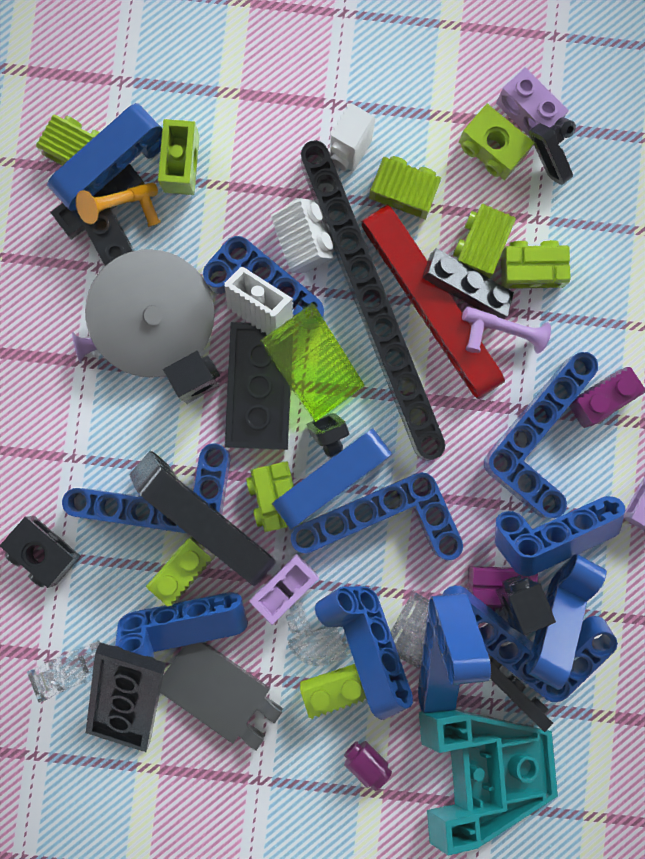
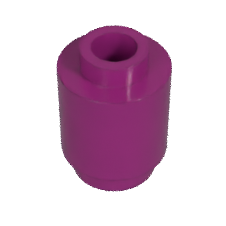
(367, 765)

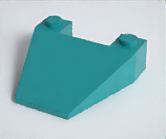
(498, 776)

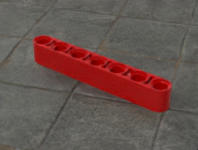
(431, 302)

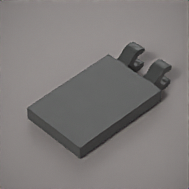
(218, 693)

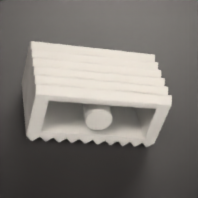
(351, 137)
(303, 235)
(257, 301)

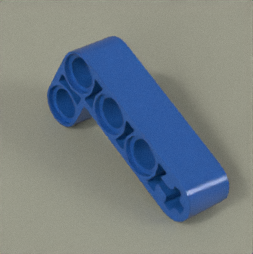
(107, 155)
(252, 261)
(331, 478)
(558, 538)
(182, 624)
(557, 643)
(371, 646)

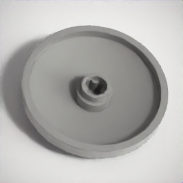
(148, 311)

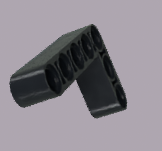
(174, 499)

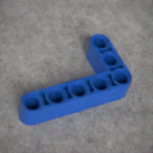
(535, 431)
(128, 503)
(380, 512)
(591, 651)
(451, 653)

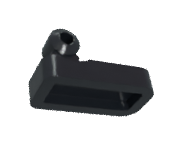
(549, 151)
(328, 432)

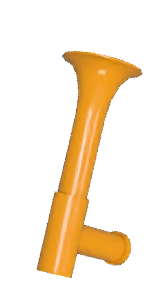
(90, 206)

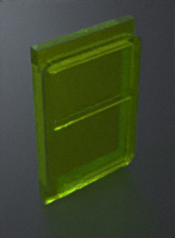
(312, 362)

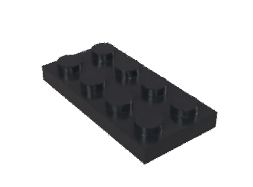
(255, 394)
(124, 696)

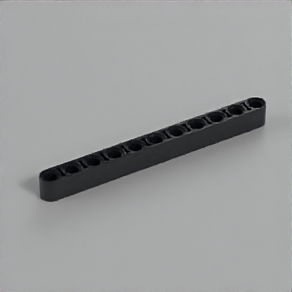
(371, 285)

